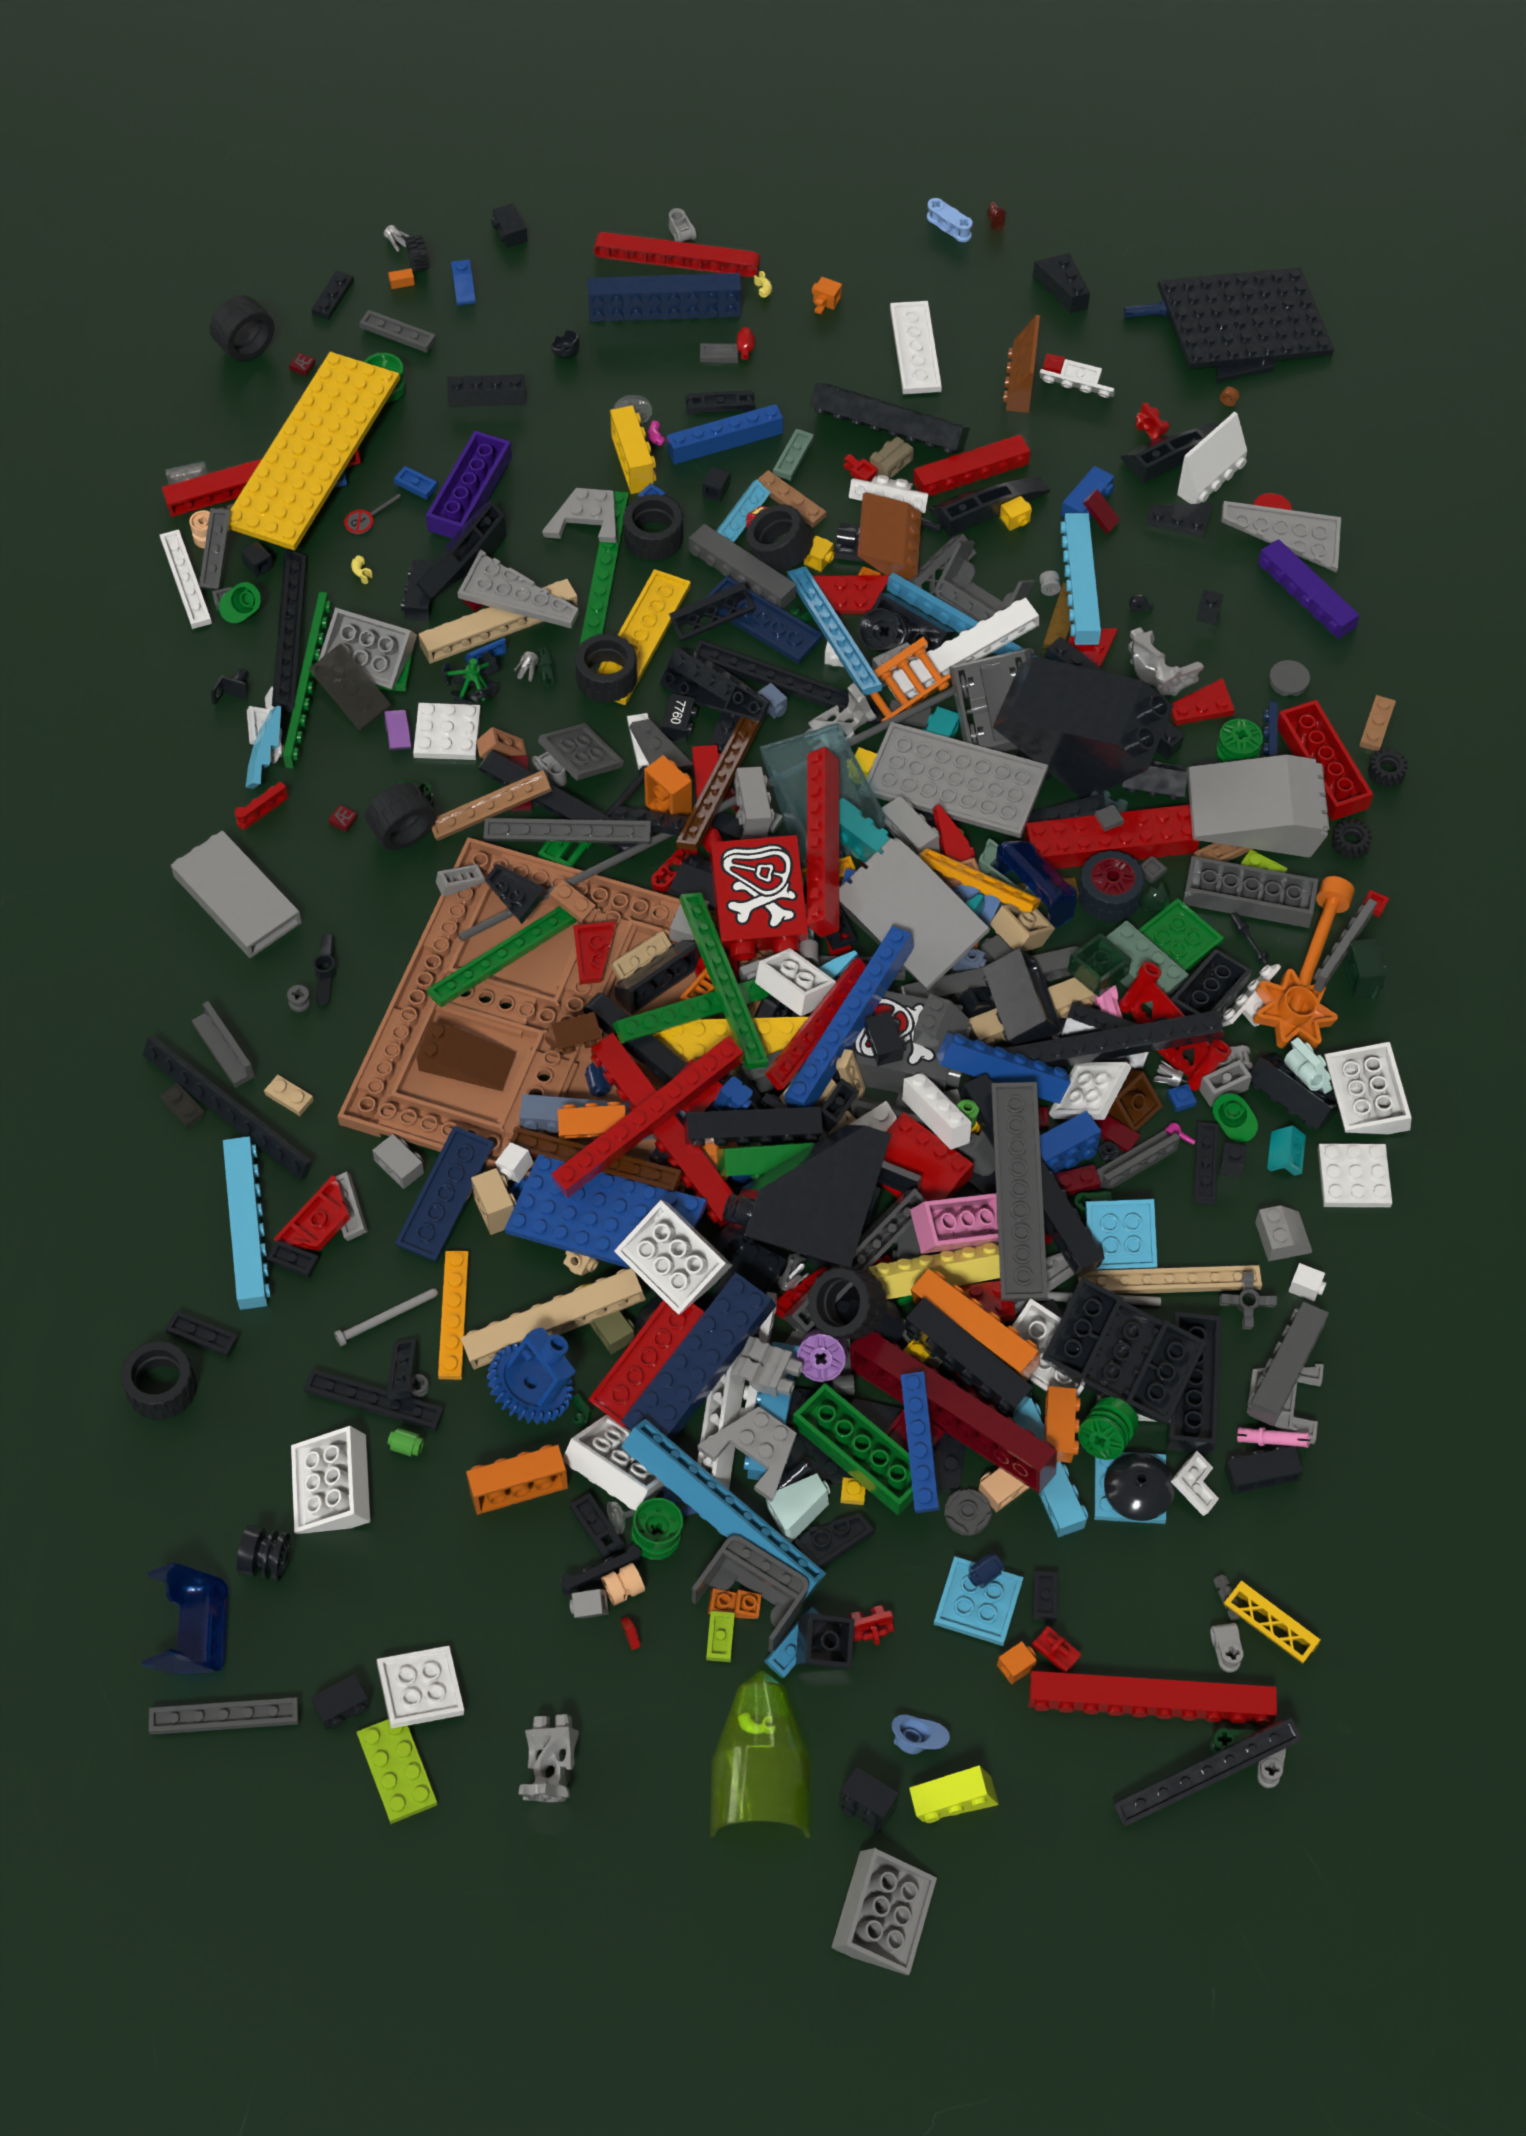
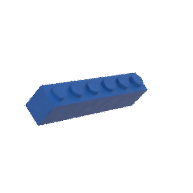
(724, 434)
(1001, 1066)

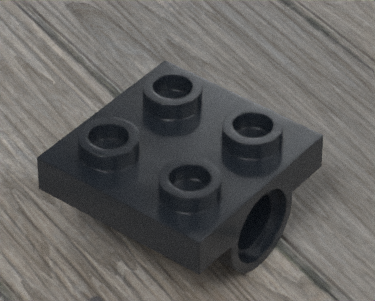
(848, 542)

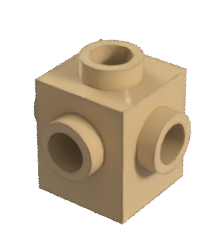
(579, 1263)

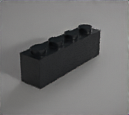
(486, 390)

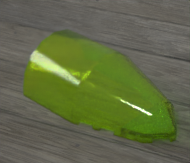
(761, 1760)

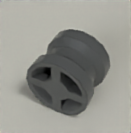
(303, 1002)

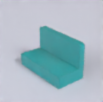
(1287, 1150)

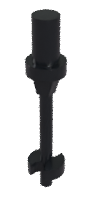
(1242, 928)

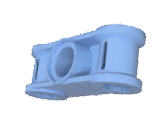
(949, 220)

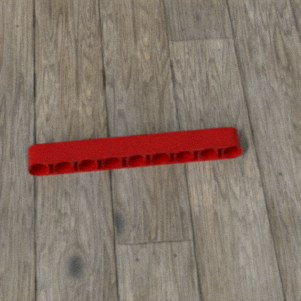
(676, 254)

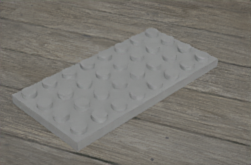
(964, 778)

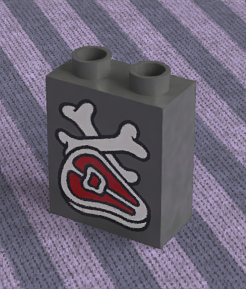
(916, 1058)

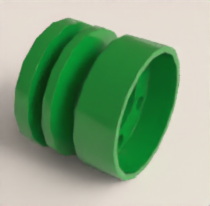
(1238, 741)
(1108, 1428)
(653, 1517)

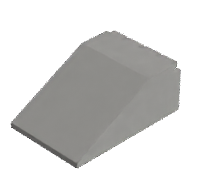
(1260, 804)
(909, 895)

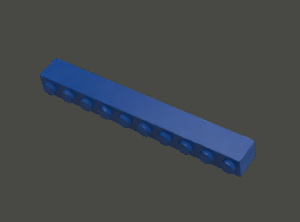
(850, 1019)

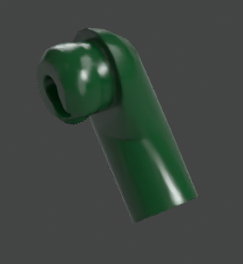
(803, 616)
(583, 1410)

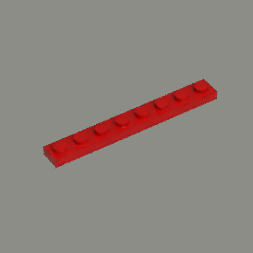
(814, 1027)

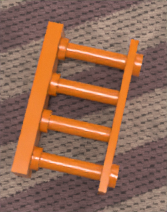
(902, 662)

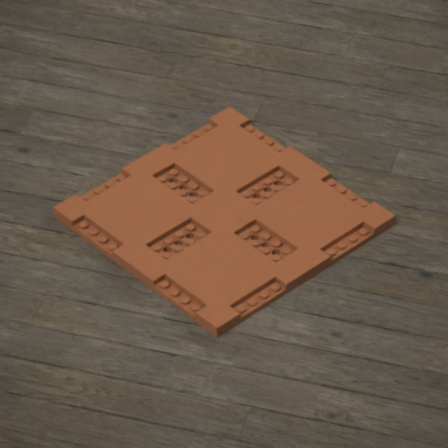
(540, 986)

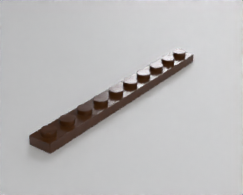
(718, 784)

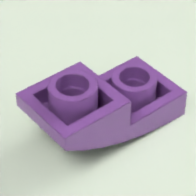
(397, 729)

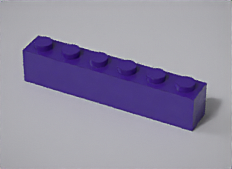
(1308, 589)

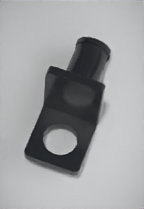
(233, 686)

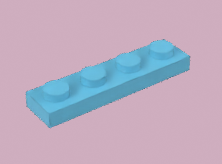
(736, 519)

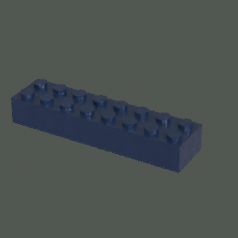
(664, 297)
(702, 1358)

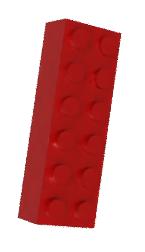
(1313, 736)

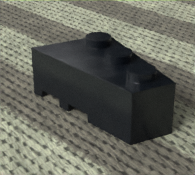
(1064, 280)

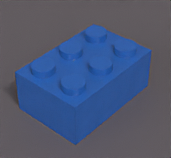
(1070, 1143)

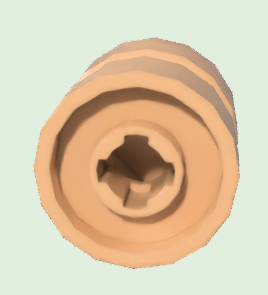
(199, 527)
(623, 1584)

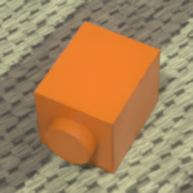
(1017, 1662)

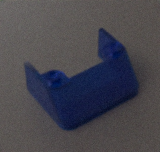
(1039, 877)
(201, 1621)

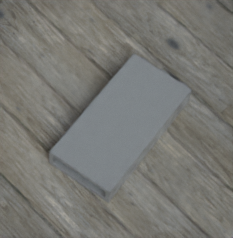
(236, 894)

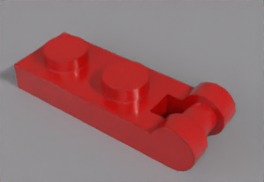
(261, 806)

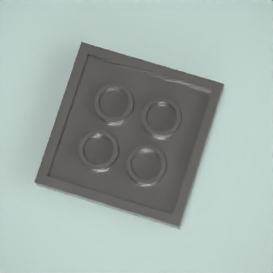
(580, 751)

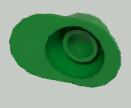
(240, 602)
(1235, 1117)

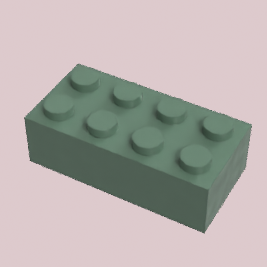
(1143, 950)

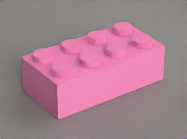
(955, 1223)

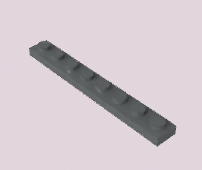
(567, 830)

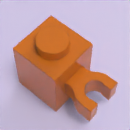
(826, 294)

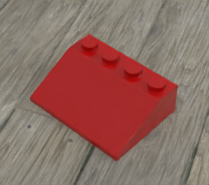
(927, 1155)

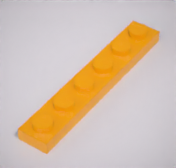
(985, 883)
(453, 1315)

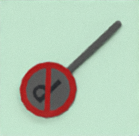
(361, 520)

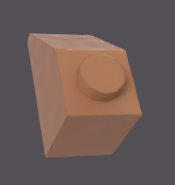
(501, 743)

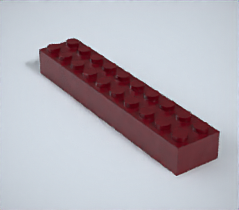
(958, 1412)

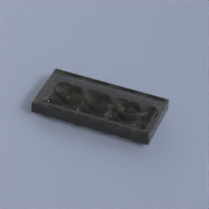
(350, 687)

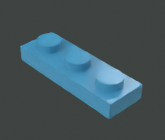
(784, 1655)

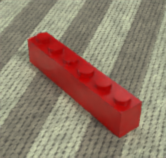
(972, 466)

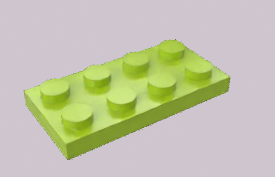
(397, 1770)

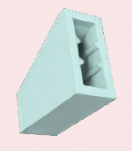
(798, 1505)

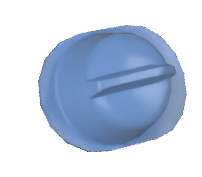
(917, 1734)

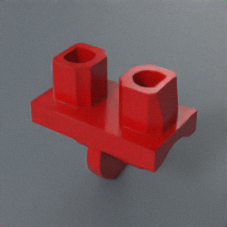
(1149, 420)
(872, 1626)
(1056, 1649)

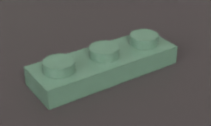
(793, 454)

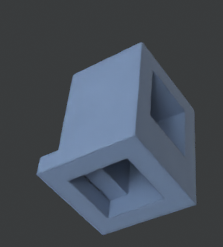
(777, 700)
(971, 960)

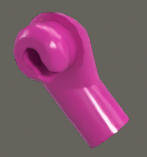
(654, 435)

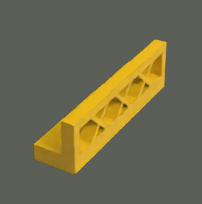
(1275, 1617)

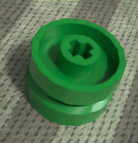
(391, 363)

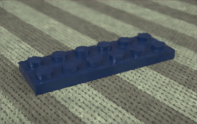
(772, 625)
(444, 1194)

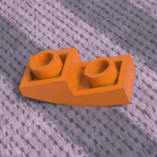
(742, 1603)

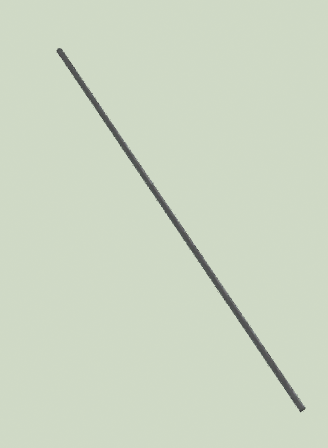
(724, 805)

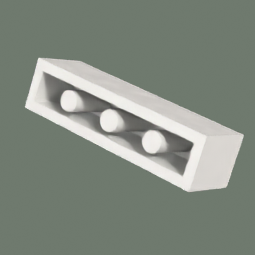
(936, 1111)

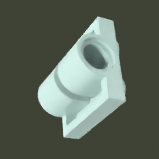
(1308, 1066)

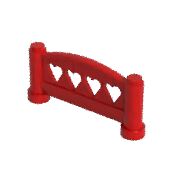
(1145, 989)

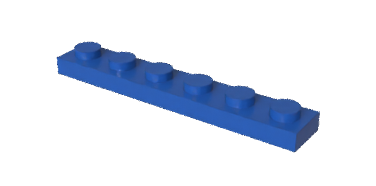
(920, 1442)

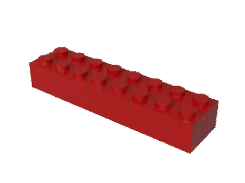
(1142, 835)

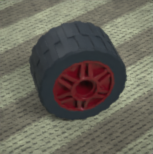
(1111, 886)

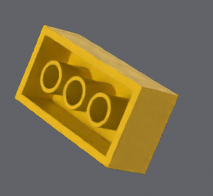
(632, 448)

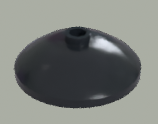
(1137, 1499)

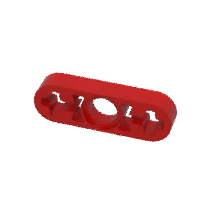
(659, 875)

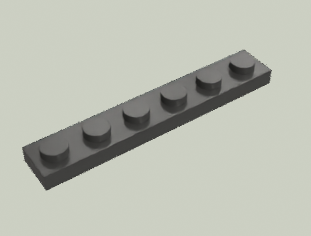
(1340, 949)
(223, 1716)

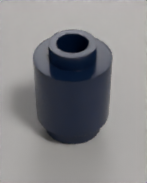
(596, 1082)
(985, 1570)

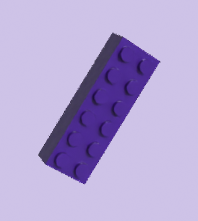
(469, 483)

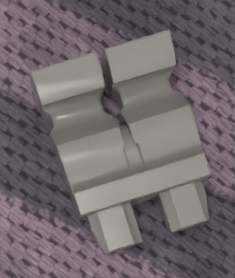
(771, 1370)

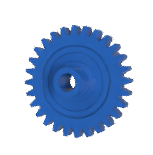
(533, 1377)

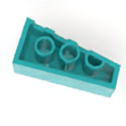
(859, 833)

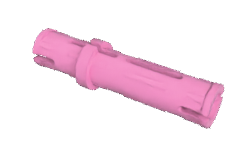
(1273, 1437)

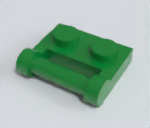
(557, 850)

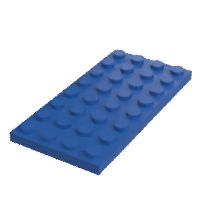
(593, 1217)

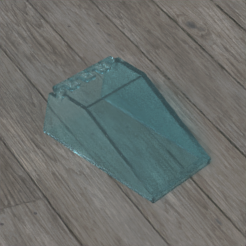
(788, 775)

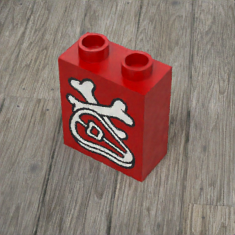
(758, 895)

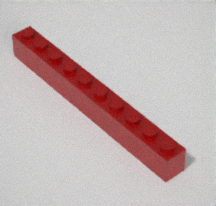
(214, 487)
(823, 842)
(647, 1117)
(670, 1137)
(1152, 1697)

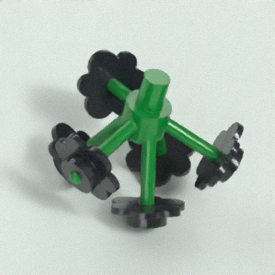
(469, 676)

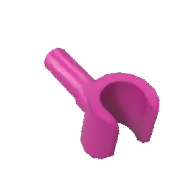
(1175, 1128)

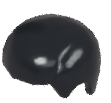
(566, 345)

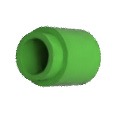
(970, 1110)
(405, 1442)

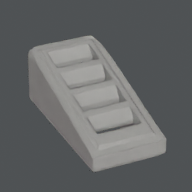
(448, 886)

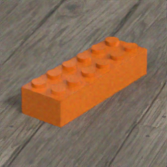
(984, 1327)

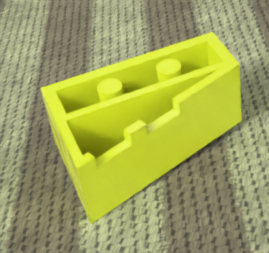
(954, 1794)

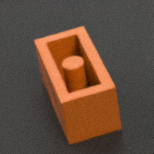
(401, 278)

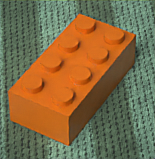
(517, 1479)

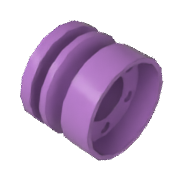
(817, 1343)

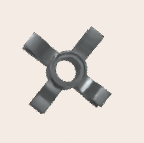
(1258, 1301)

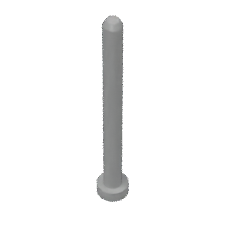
(341, 1337)

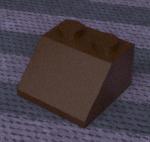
(1135, 1101)

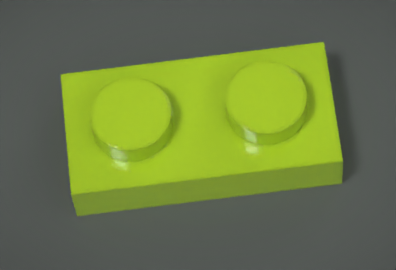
(1257, 860)
(720, 1636)

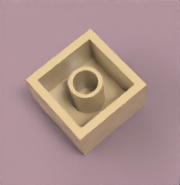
(1021, 928)
(493, 1199)

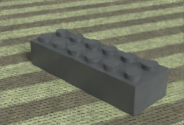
(1250, 891)

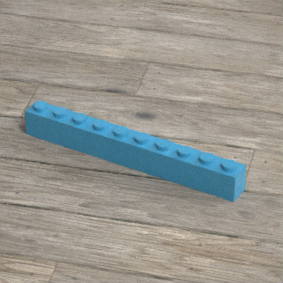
(712, 1499)

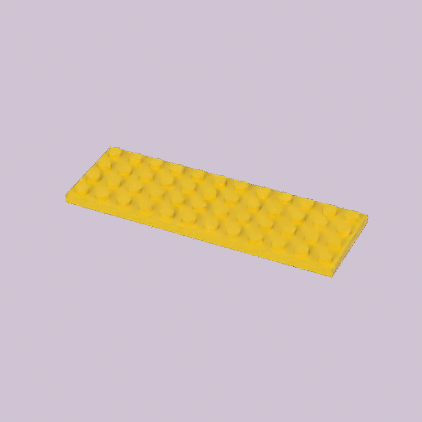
(312, 450)

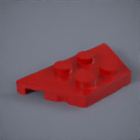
(852, 593)
(1097, 653)
(317, 1219)

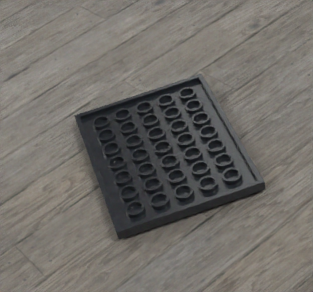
(1245, 317)

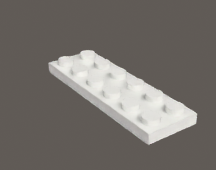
(915, 347)

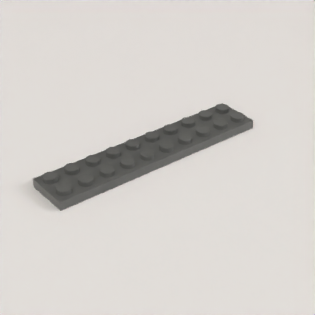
(1019, 1192)

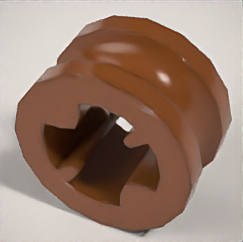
(1234, 396)

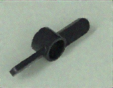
(325, 976)

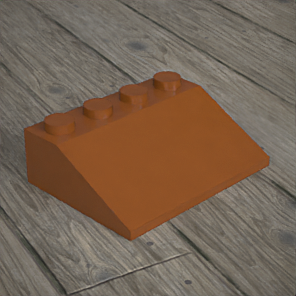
(1021, 368)
(890, 535)

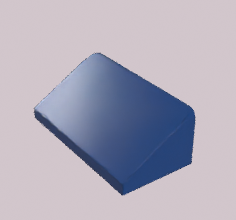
(495, 649)

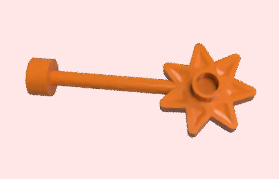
(1294, 1004)

